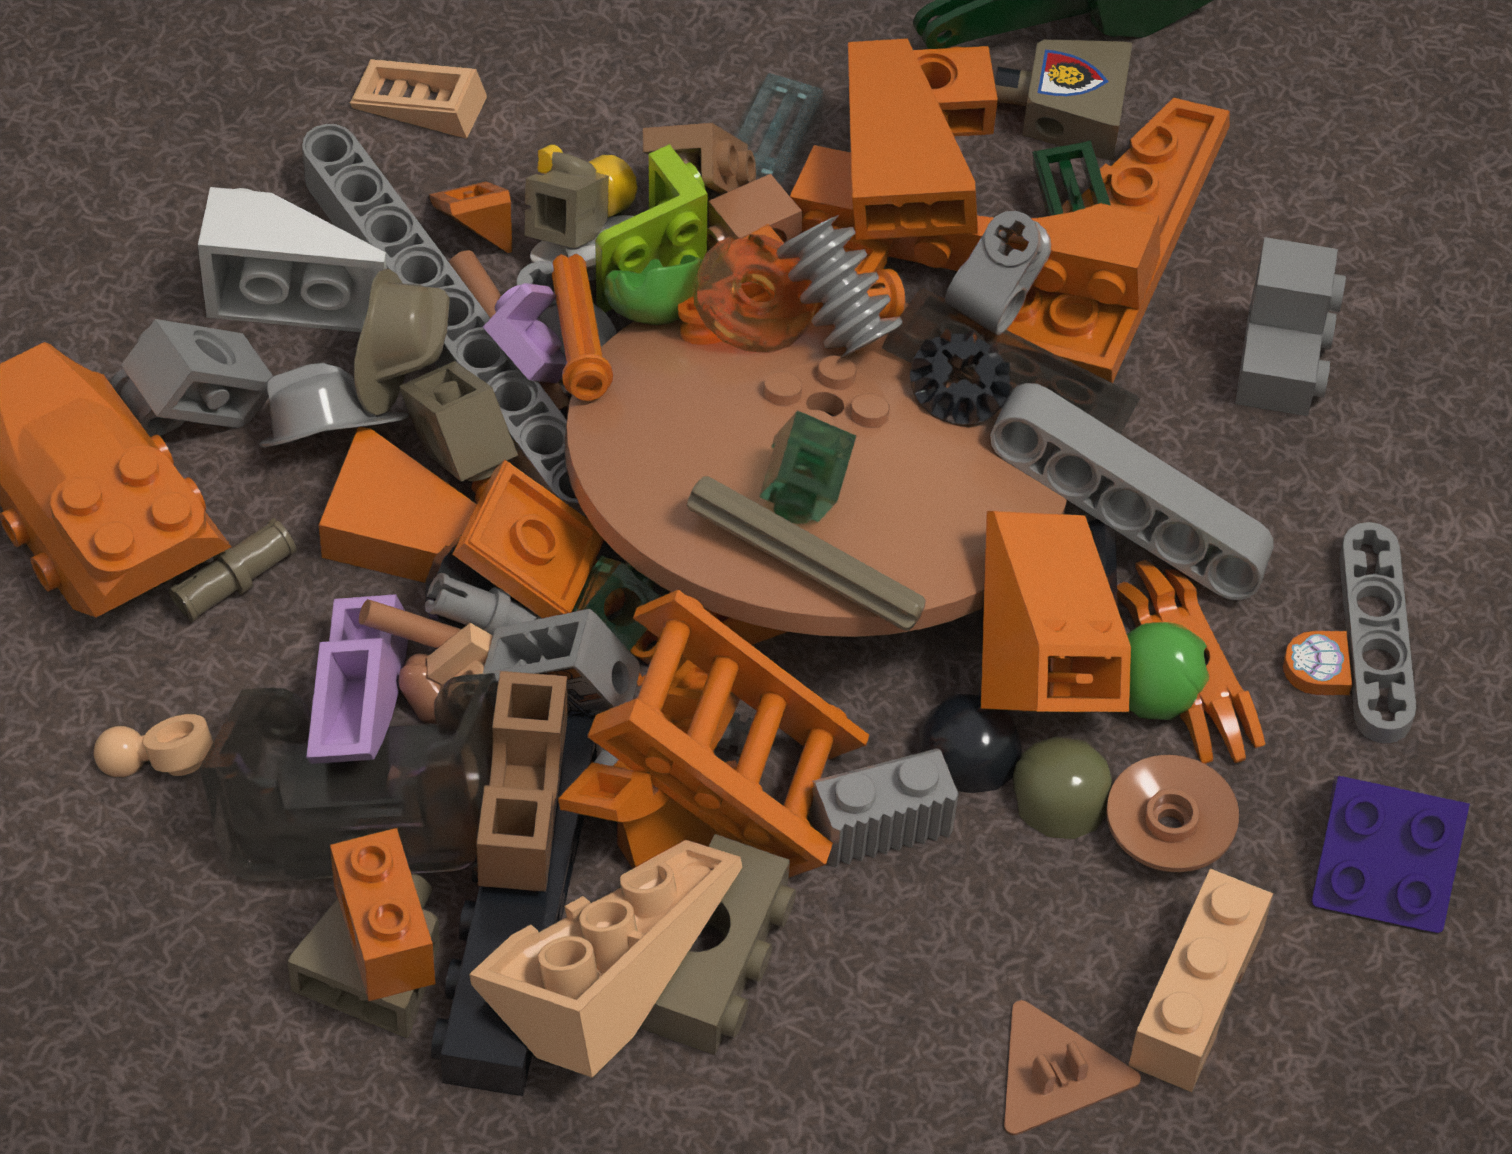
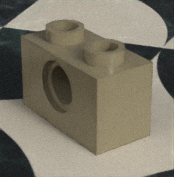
(459, 421)

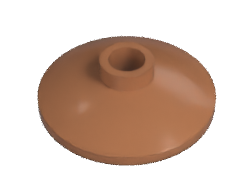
(1176, 789)

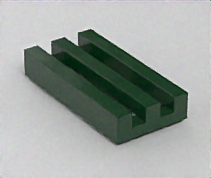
(1062, 156)

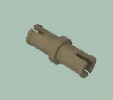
(233, 570)

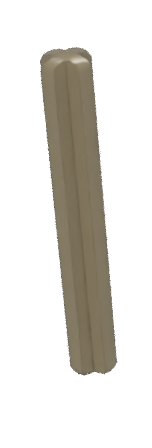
(806, 553)

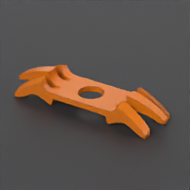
(1222, 688)

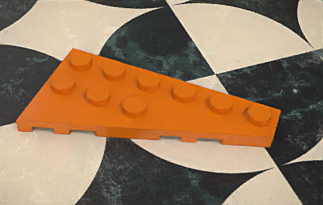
(1154, 176)

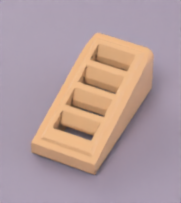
(452, 111)

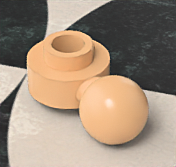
(170, 746)

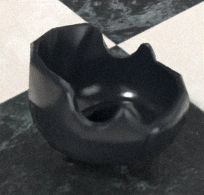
(974, 741)

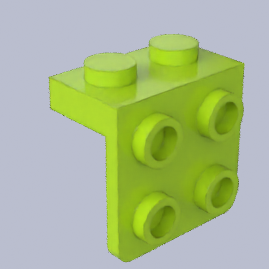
(666, 231)

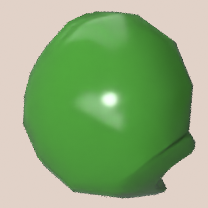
(653, 293)
(1165, 670)

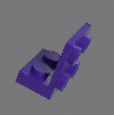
(1389, 854)

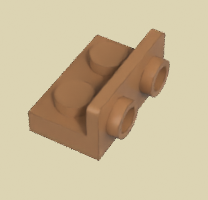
(716, 154)

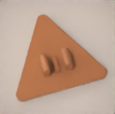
(1055, 1071)

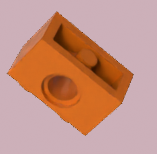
(963, 87)
(382, 914)

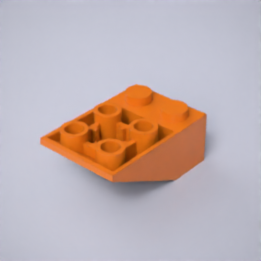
(1050, 619)

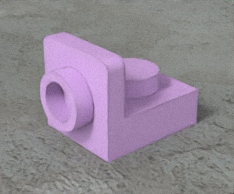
(524, 338)

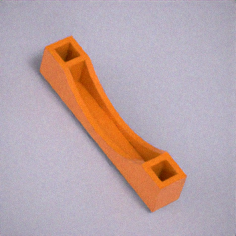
(1094, 251)

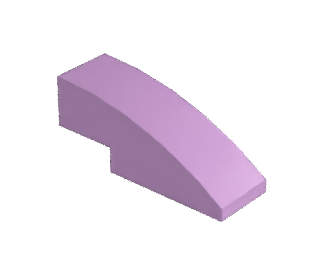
(354, 685)

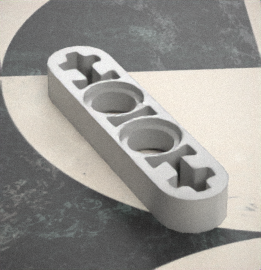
(1382, 633)

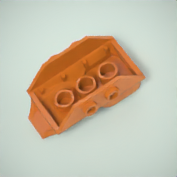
(92, 487)

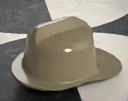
(399, 336)

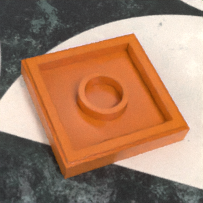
(529, 543)

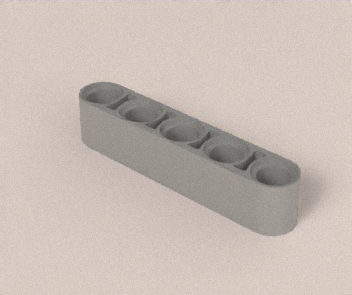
(1214, 547)

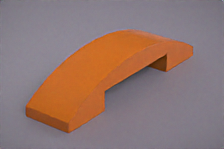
(627, 794)

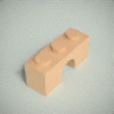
(1200, 979)

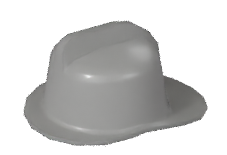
(314, 401)

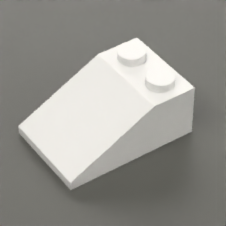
(282, 264)

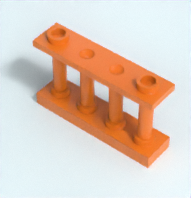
(685, 763)

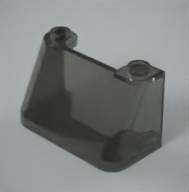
(283, 813)

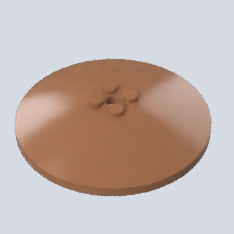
(694, 411)

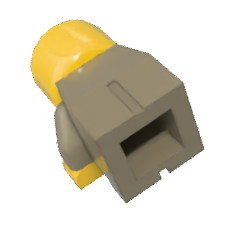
(575, 196)

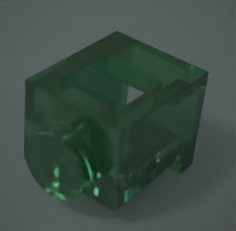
(806, 468)

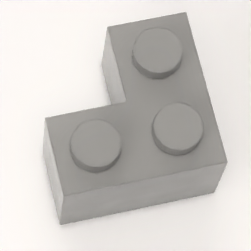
(1289, 327)

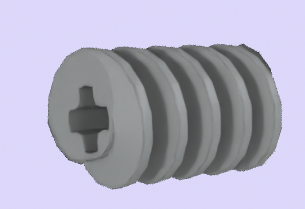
(838, 286)

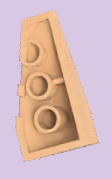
(597, 973)

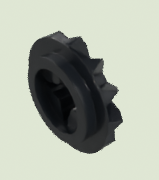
(962, 401)

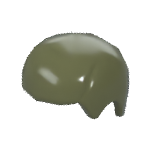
(1062, 787)

